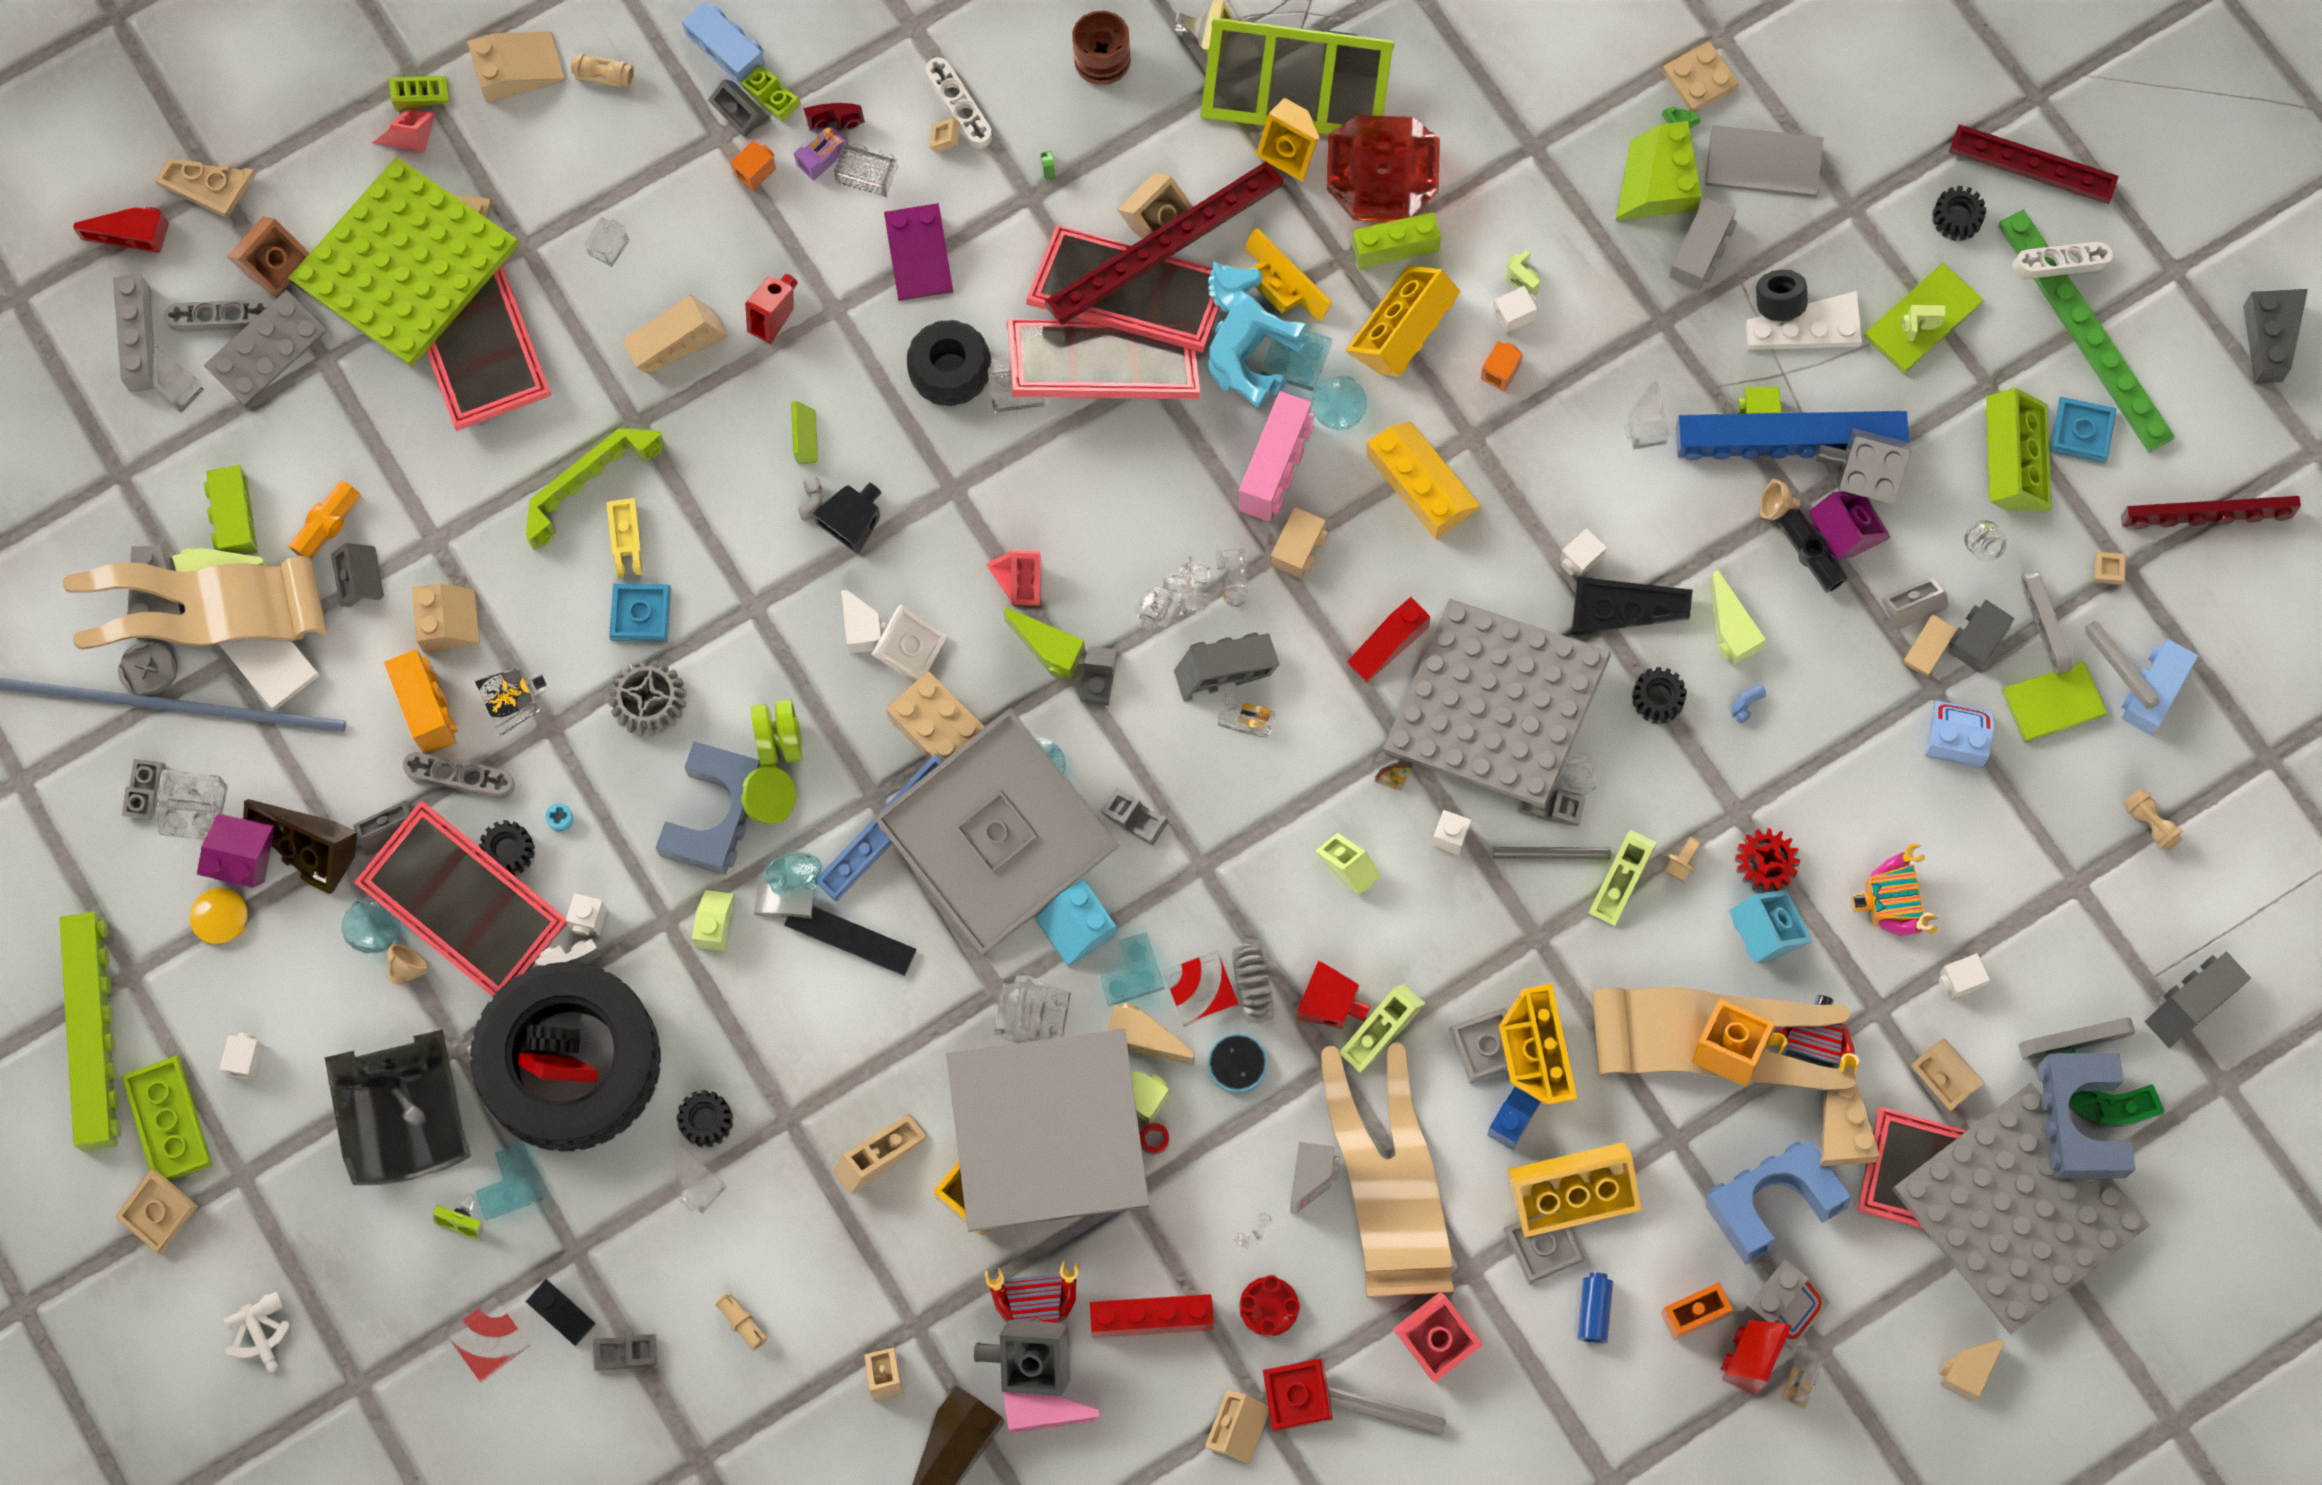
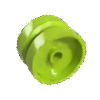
(782, 733)

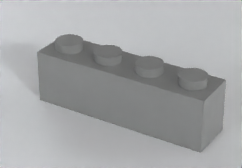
(134, 331)

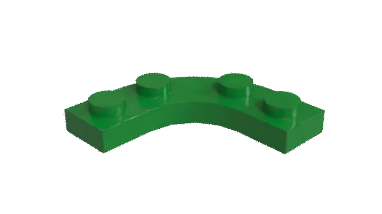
(2117, 1109)

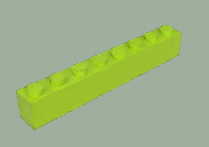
(89, 1031)

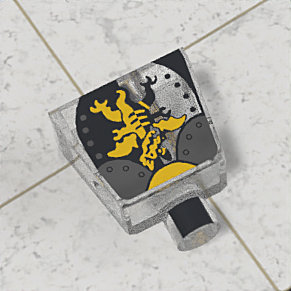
(510, 697)

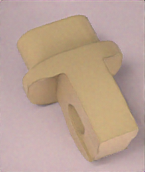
(1680, 865)

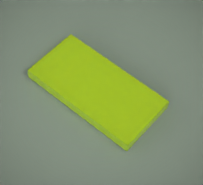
(1938, 288)
(167, 1119)

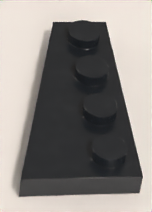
(1619, 605)

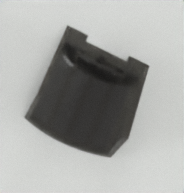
(373, 1136)

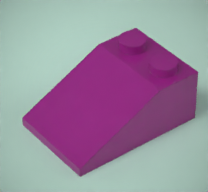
(918, 251)

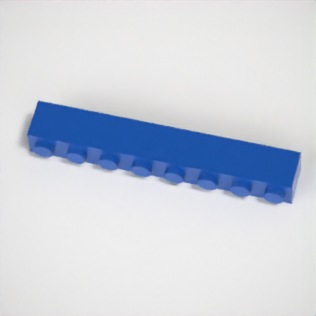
(1780, 433)

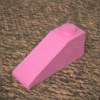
(1038, 1411)

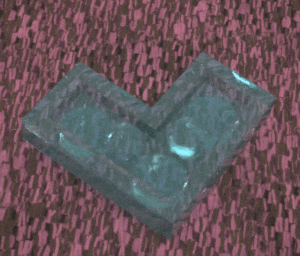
(1139, 977)
(517, 1188)

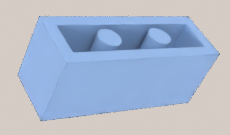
(723, 41)
(2165, 676)

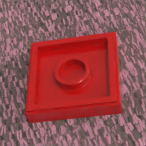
(1298, 1395)

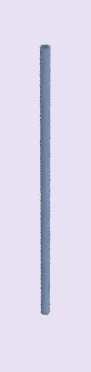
(172, 705)

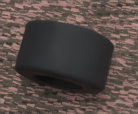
(1782, 295)

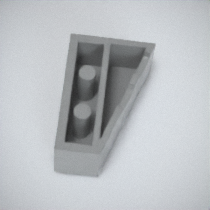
(146, 602)

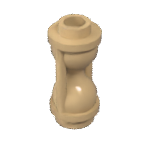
(614, 72)
(2145, 809)

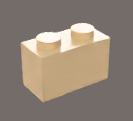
(1298, 543)

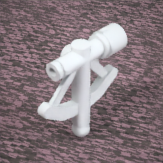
(249, 1317)

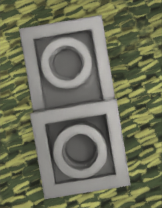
(141, 795)

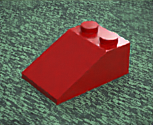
(1754, 1355)

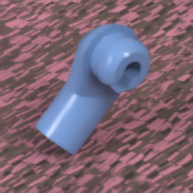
(1739, 709)

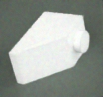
(861, 624)

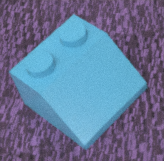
(1076, 923)
(1770, 925)

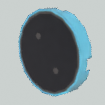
(1237, 1063)

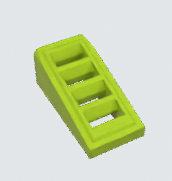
(419, 100)

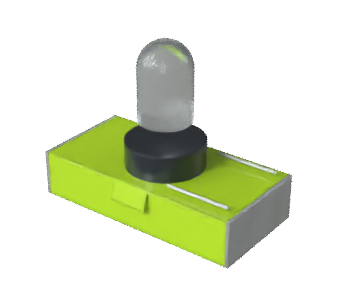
(459, 1219)

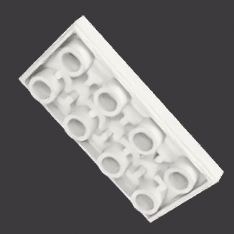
(272, 667)

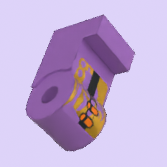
(820, 153)

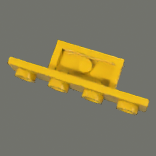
(1282, 281)

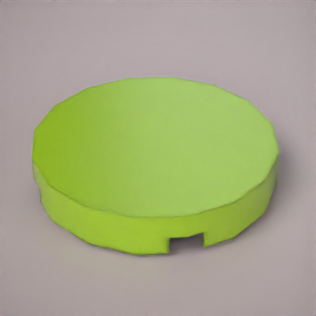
(768, 795)

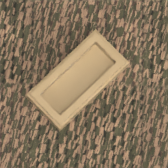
(1929, 646)

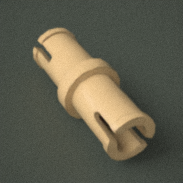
(741, 1321)

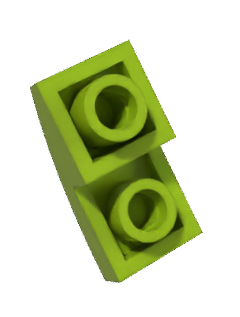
(770, 94)

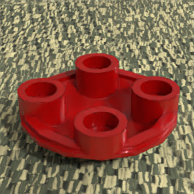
(1269, 1306)

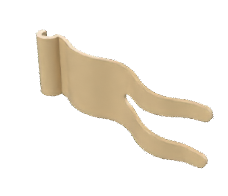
(219, 603)
(1662, 1026)
(1393, 1197)

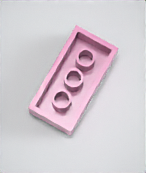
(1275, 457)

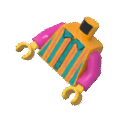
(1895, 896)

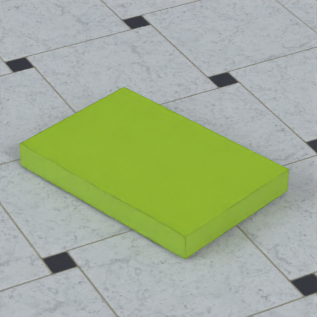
(2054, 702)

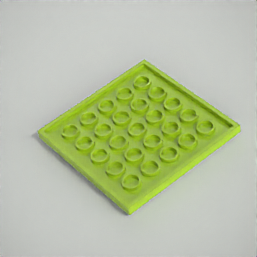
(404, 261)

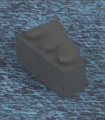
(2273, 331)
(1225, 662)
(2197, 998)

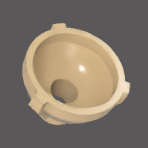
(1777, 501)
(404, 964)

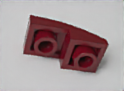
(844, 114)

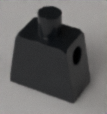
(850, 515)

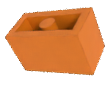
(1696, 1311)

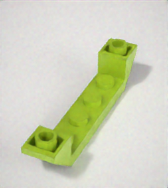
(643, 442)

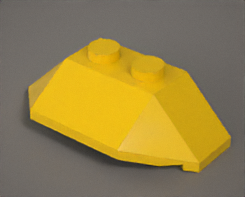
(1537, 1047)

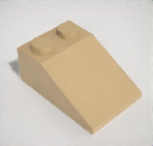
(515, 63)

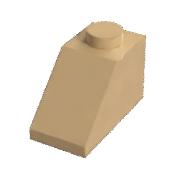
(1970, 1369)

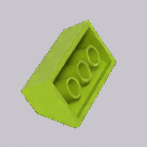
(2018, 451)

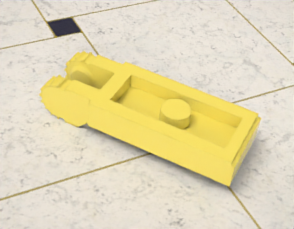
(624, 534)

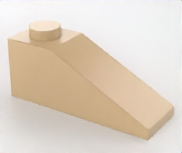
(1147, 1035)
(878, 1154)

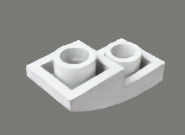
(580, 952)

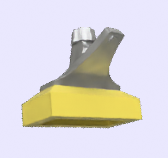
(1201, 26)

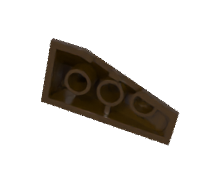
(308, 842)
(957, 1439)

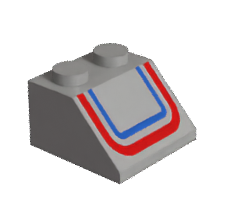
(1313, 1173)
(1788, 1299)

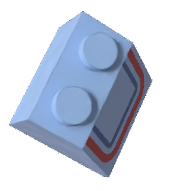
(1960, 734)

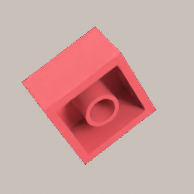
(1437, 1337)

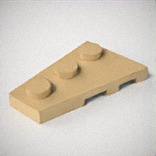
(205, 185)
(1846, 1129)

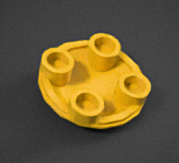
(218, 916)

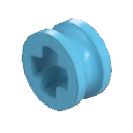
(554, 810)

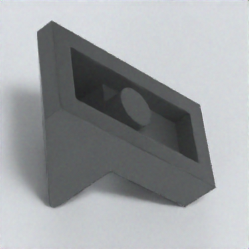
(1098, 675)

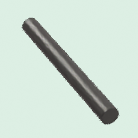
(1552, 852)

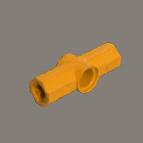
(325, 520)

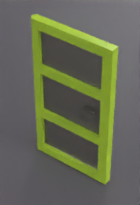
(1323, 72)

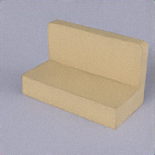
(1947, 1074)
(1237, 1426)

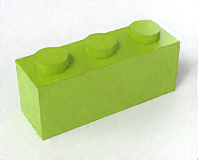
(1396, 240)
(230, 510)

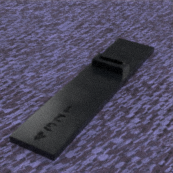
(854, 940)

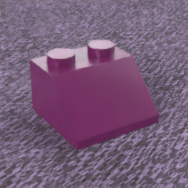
(1848, 524)
(236, 851)

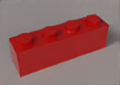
(1151, 1316)

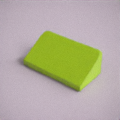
(804, 433)

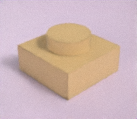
(944, 135)
(2109, 568)

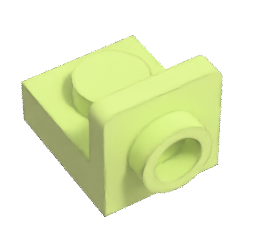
(1520, 276)
(1922, 316)

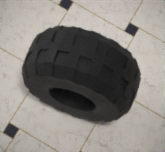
(944, 339)

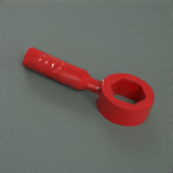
(1154, 1127)

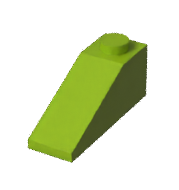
(1050, 646)

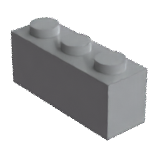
(1703, 244)

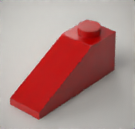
(127, 228)
(1390, 639)

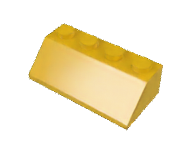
(1404, 320)
(1421, 478)
(1581, 1184)

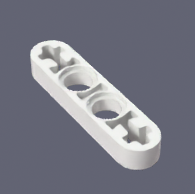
(961, 101)
(2060, 255)

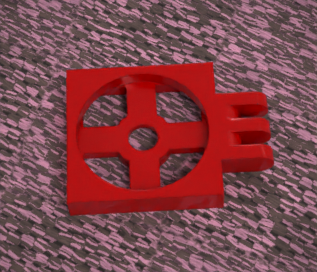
(557, 1067)

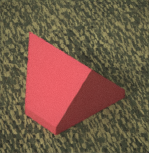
(409, 130)
(1019, 576)

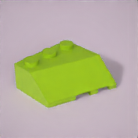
(1660, 174)

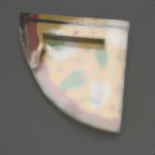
(1394, 775)

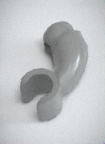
(806, 511)

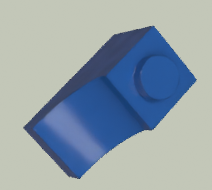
(1513, 1118)

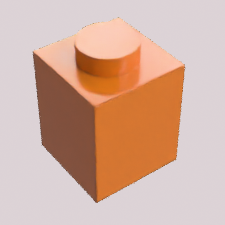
(753, 164)
(1501, 365)

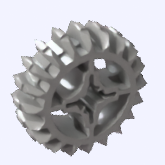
(625, 691)
(1252, 983)

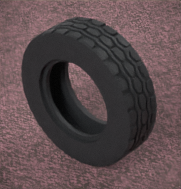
(530, 1001)

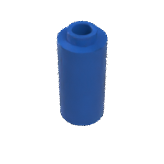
(1595, 1308)

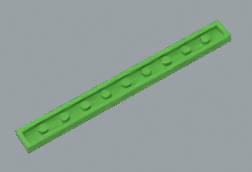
(2091, 339)

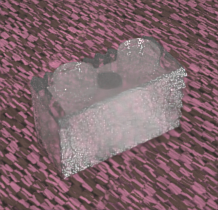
(866, 169)

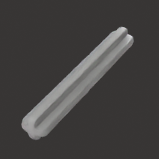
(2122, 665)
(1386, 1411)

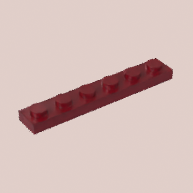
(2033, 164)
(2208, 511)

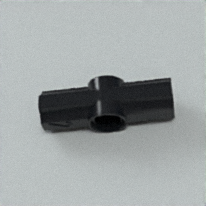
(1822, 565)

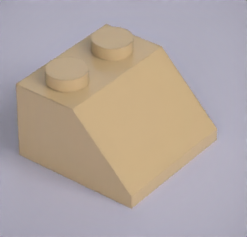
(1154, 205)
(445, 617)

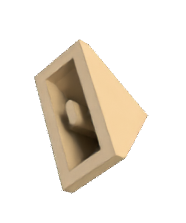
(883, 1374)

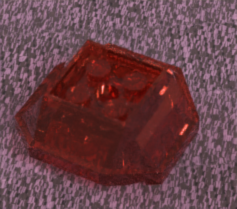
(1387, 143)

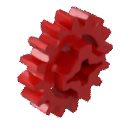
(1757, 854)

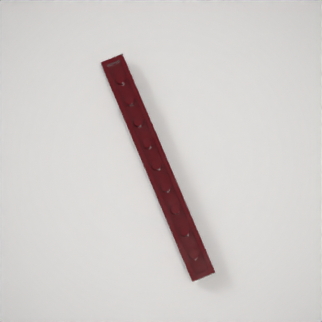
(1163, 243)

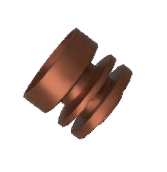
(1101, 47)

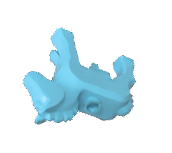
(1243, 332)

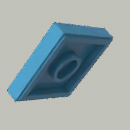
(2083, 430)
(640, 612)

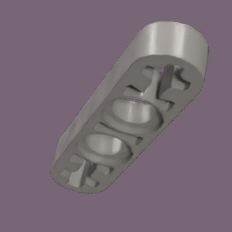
(220, 310)
(2046, 622)
(458, 775)
(2076, 1038)

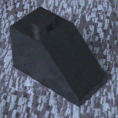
(560, 1312)

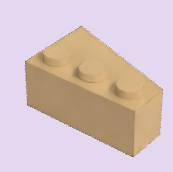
(674, 335)

